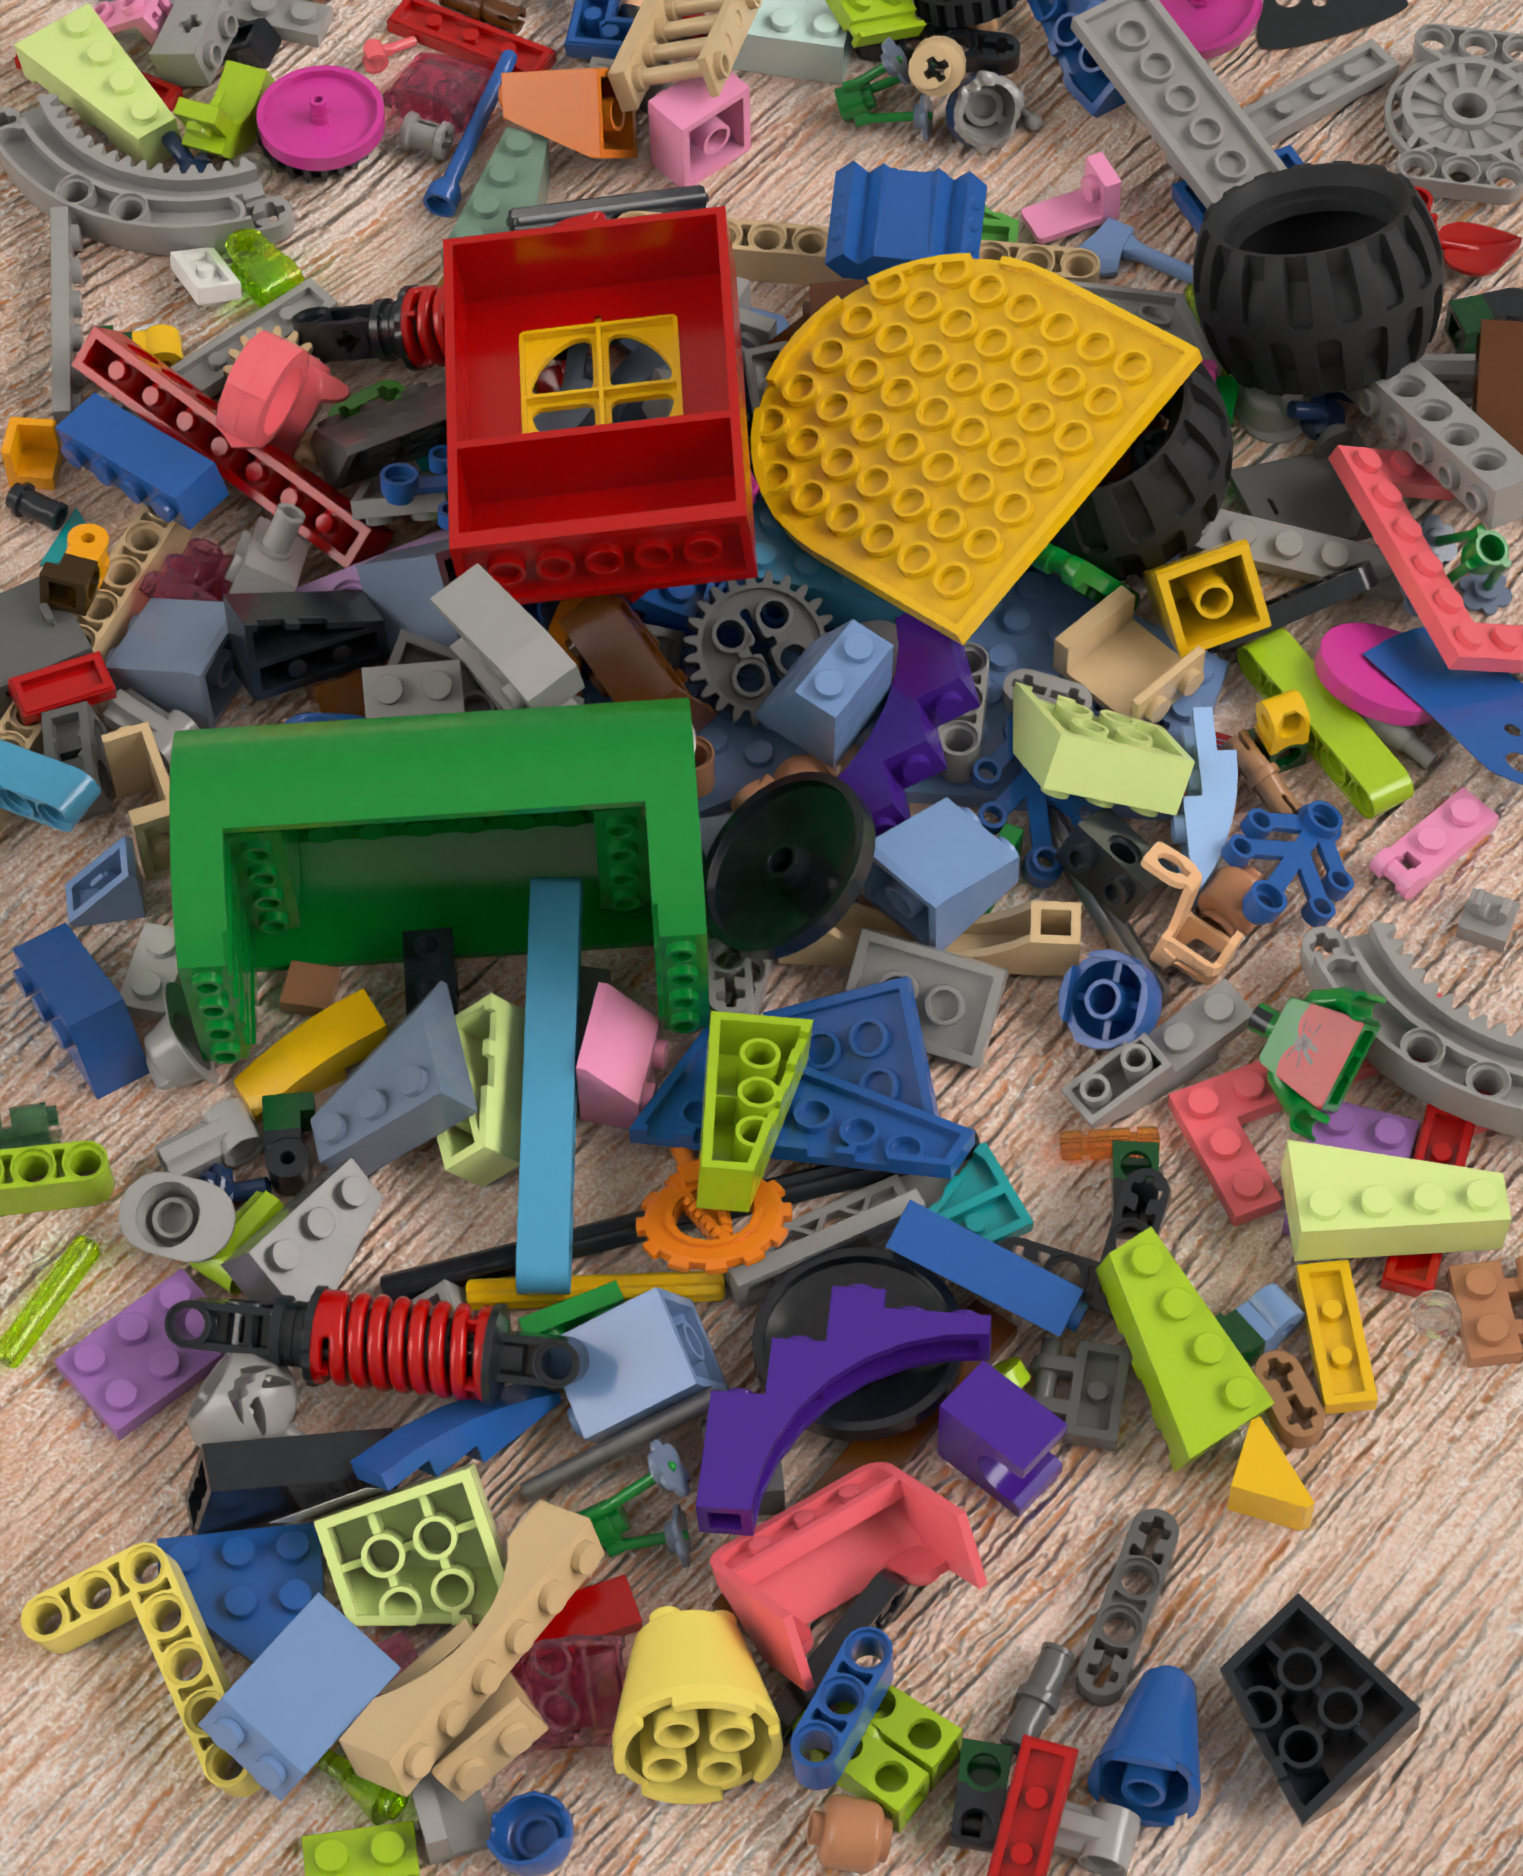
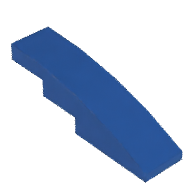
(450, 1433)

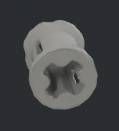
(426, 135)

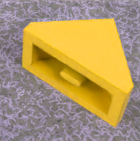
(1267, 1483)

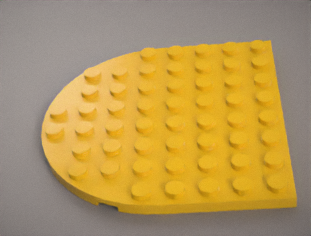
(953, 426)

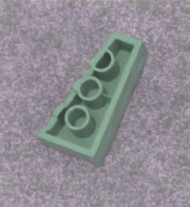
(512, 179)

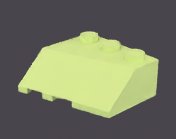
(1098, 757)
(416, 1553)

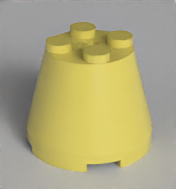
(694, 1710)

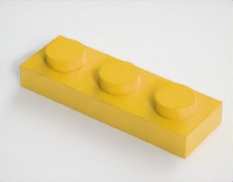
(1336, 1337)

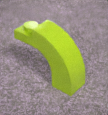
(230, 120)

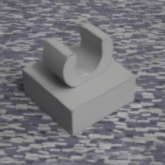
(1488, 919)

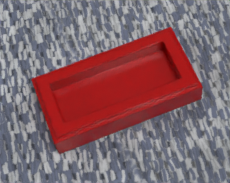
(61, 685)

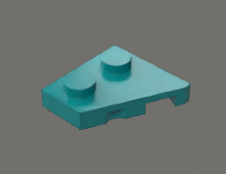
(984, 1200)

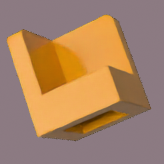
(32, 452)

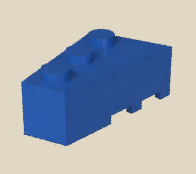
(81, 1009)

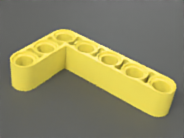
(171, 1649)

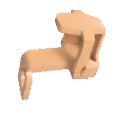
(1184, 924)

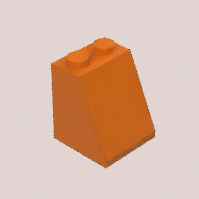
(572, 110)

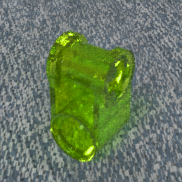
(261, 267)

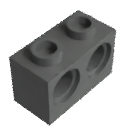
(74, 738)

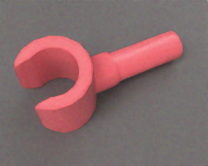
(377, 54)

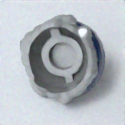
(984, 110)

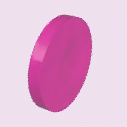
(1215, 24)
(321, 118)
(1358, 681)

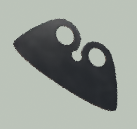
(1307, 23)

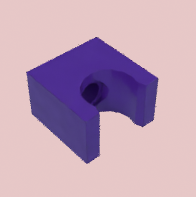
(1000, 1438)

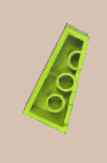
(1179, 1350)

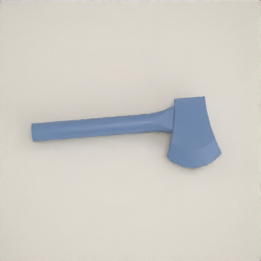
(1117, 242)

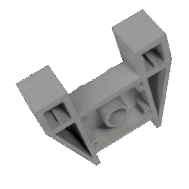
(505, 645)

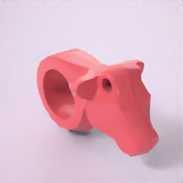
(275, 394)

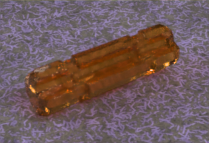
(1099, 1141)

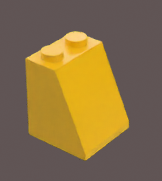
(1208, 597)

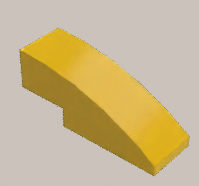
(314, 1052)

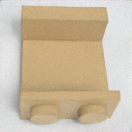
(1124, 662)
(134, 768)
(492, 1737)

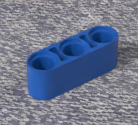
(842, 1683)

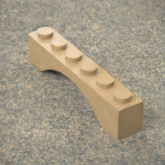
(1025, 939)
(412, 1726)

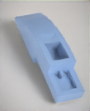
(1210, 799)

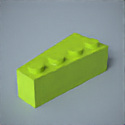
(747, 1094)

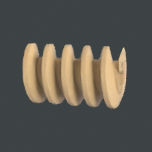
(933, 82)

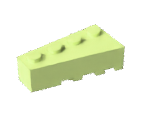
(1387, 1205)

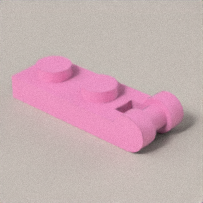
(1435, 843)

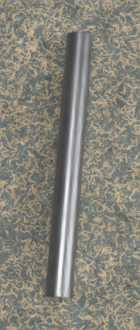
(617, 1445)

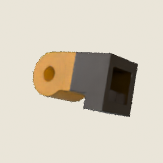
(80, 572)

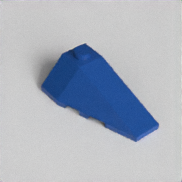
(1081, 72)

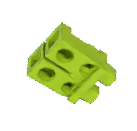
(898, 1755)

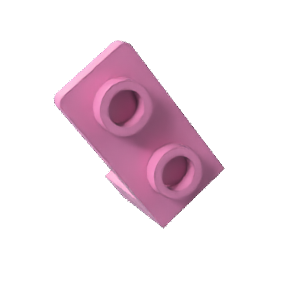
(145, 15)
(1080, 208)

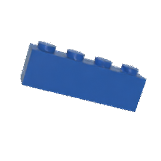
(141, 461)

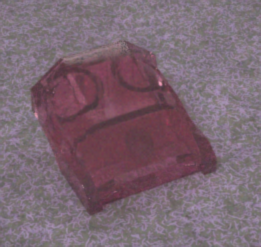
(439, 89)
(191, 575)
(574, 1688)

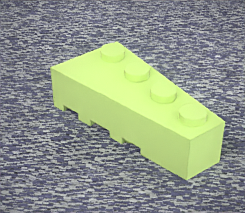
(99, 82)

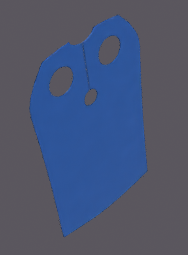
(1464, 702)

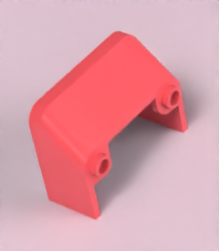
(830, 1552)

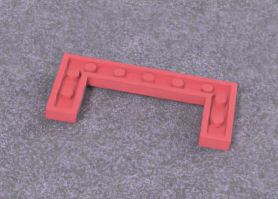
(1376, 485)
(1212, 1121)

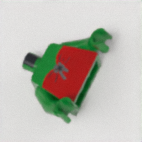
(1315, 1050)

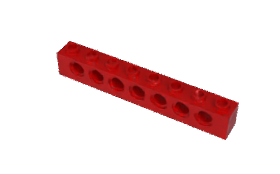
(262, 473)

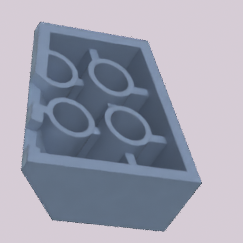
(400, 1092)

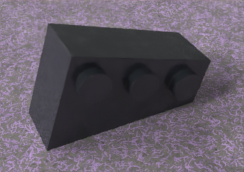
(301, 638)

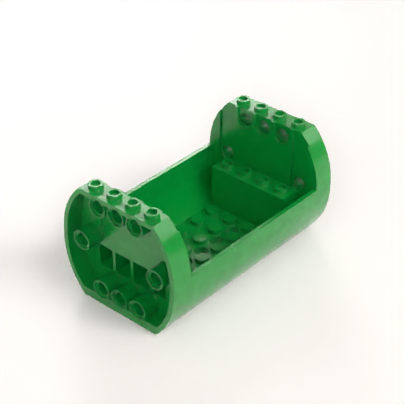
(381, 826)

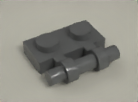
(1096, 1389)

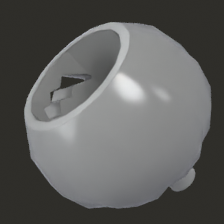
(244, 1401)

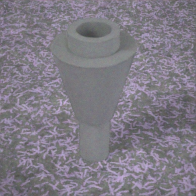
(1403, 739)

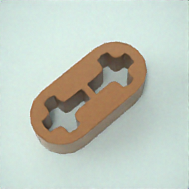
(1298, 1394)

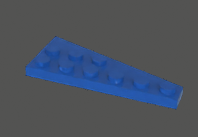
(825, 1123)

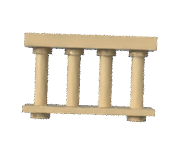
(650, 44)

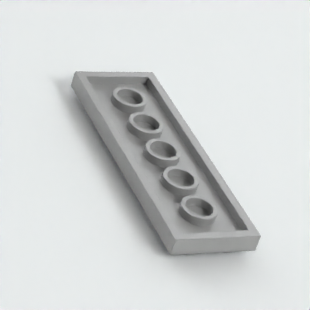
(1175, 96)

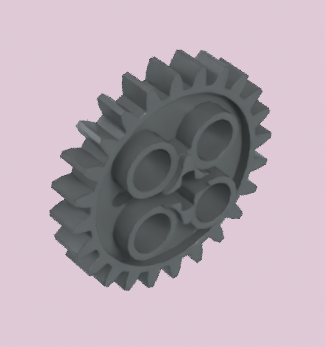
(720, 665)

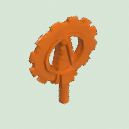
(722, 1247)

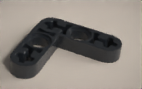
(1087, 1267)

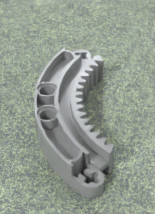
(129, 203)
(1415, 1023)

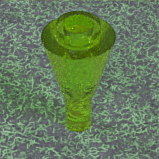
(374, 1800)

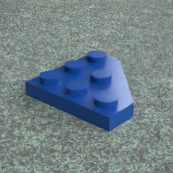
(871, 1040)
(250, 1580)

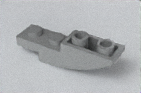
(1160, 1061)

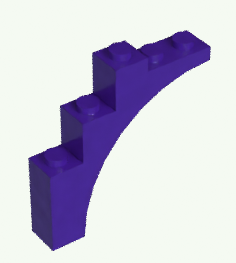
(905, 746)
(805, 1377)

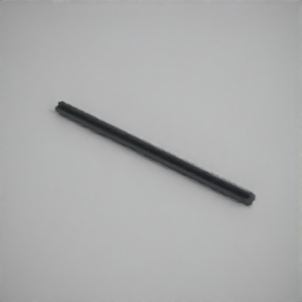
(615, 1232)

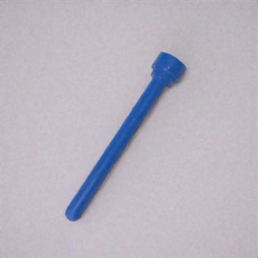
(444, 193)

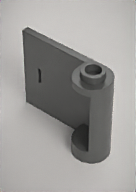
(1304, 489)
(28, 641)

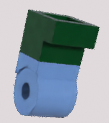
(1262, 1322)

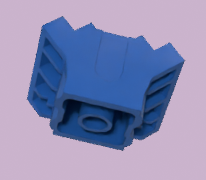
(901, 217)

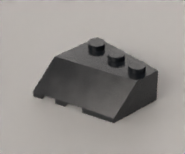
(1317, 1708)

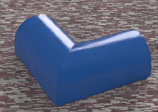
(596, 29)

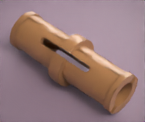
(1261, 775)

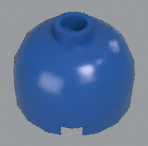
(1109, 999)

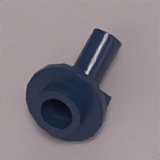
(183, 155)
(1316, 415)
(236, 1191)

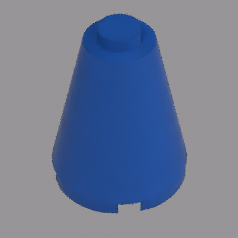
(1153, 1751)

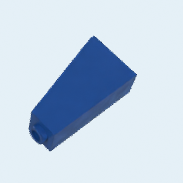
(988, 1270)

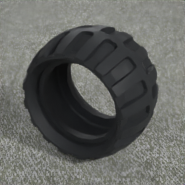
(1318, 278)
(1168, 499)

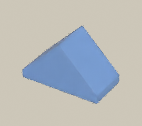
(107, 888)

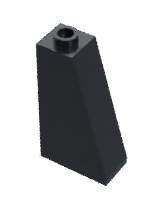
(271, 1478)

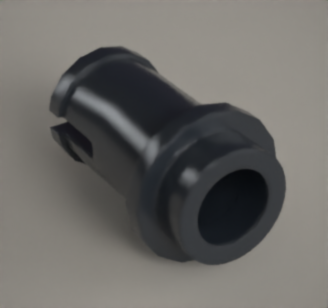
(27, 502)

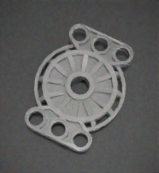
(1433, 109)

